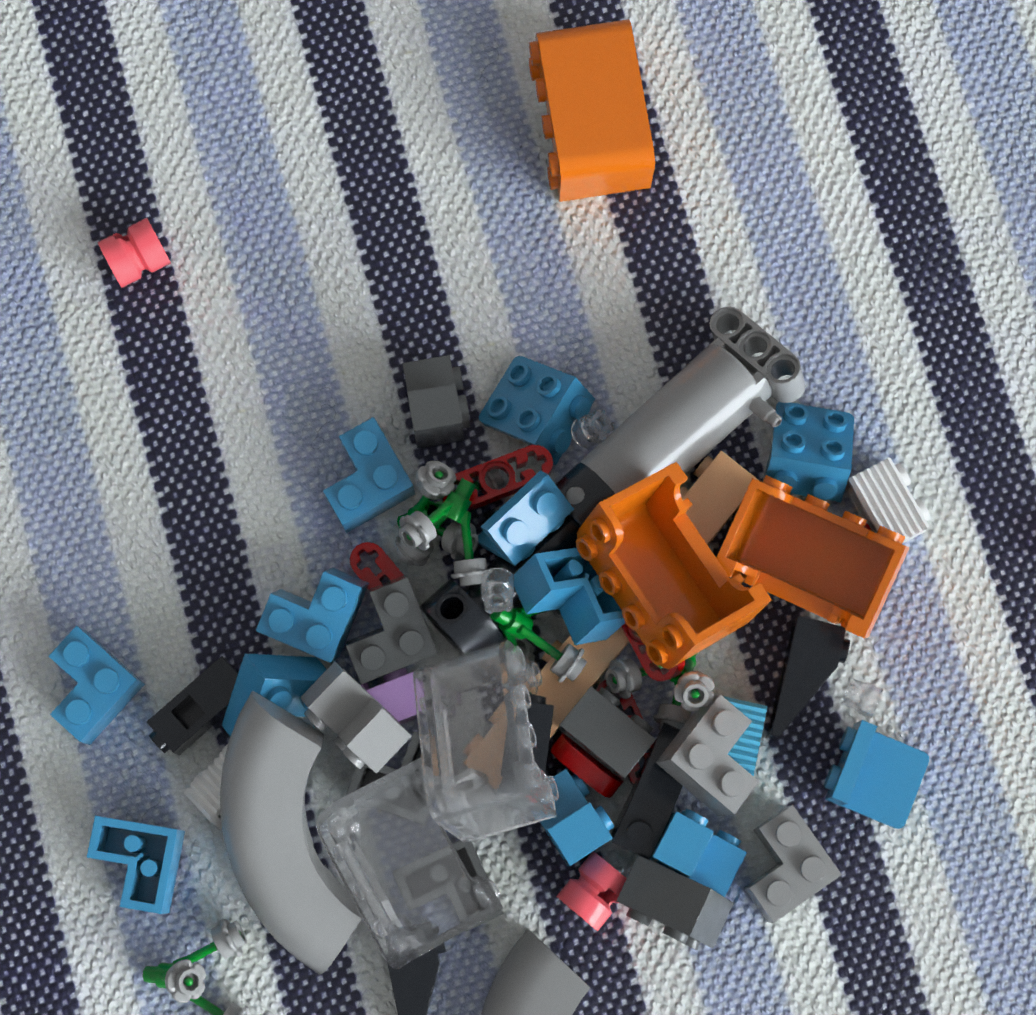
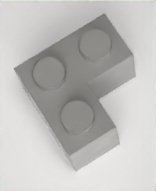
(363, 725)
(701, 758)
(800, 869)

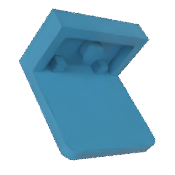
(537, 405)
(812, 450)
(525, 519)
(876, 775)

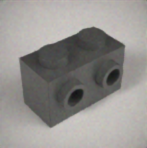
(607, 732)

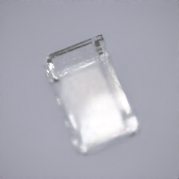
(481, 742)

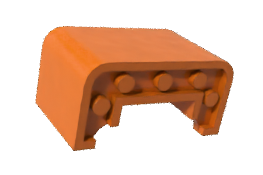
(593, 110)
(812, 555)
(664, 570)

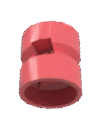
(134, 252)
(593, 891)

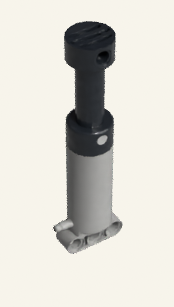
(672, 426)

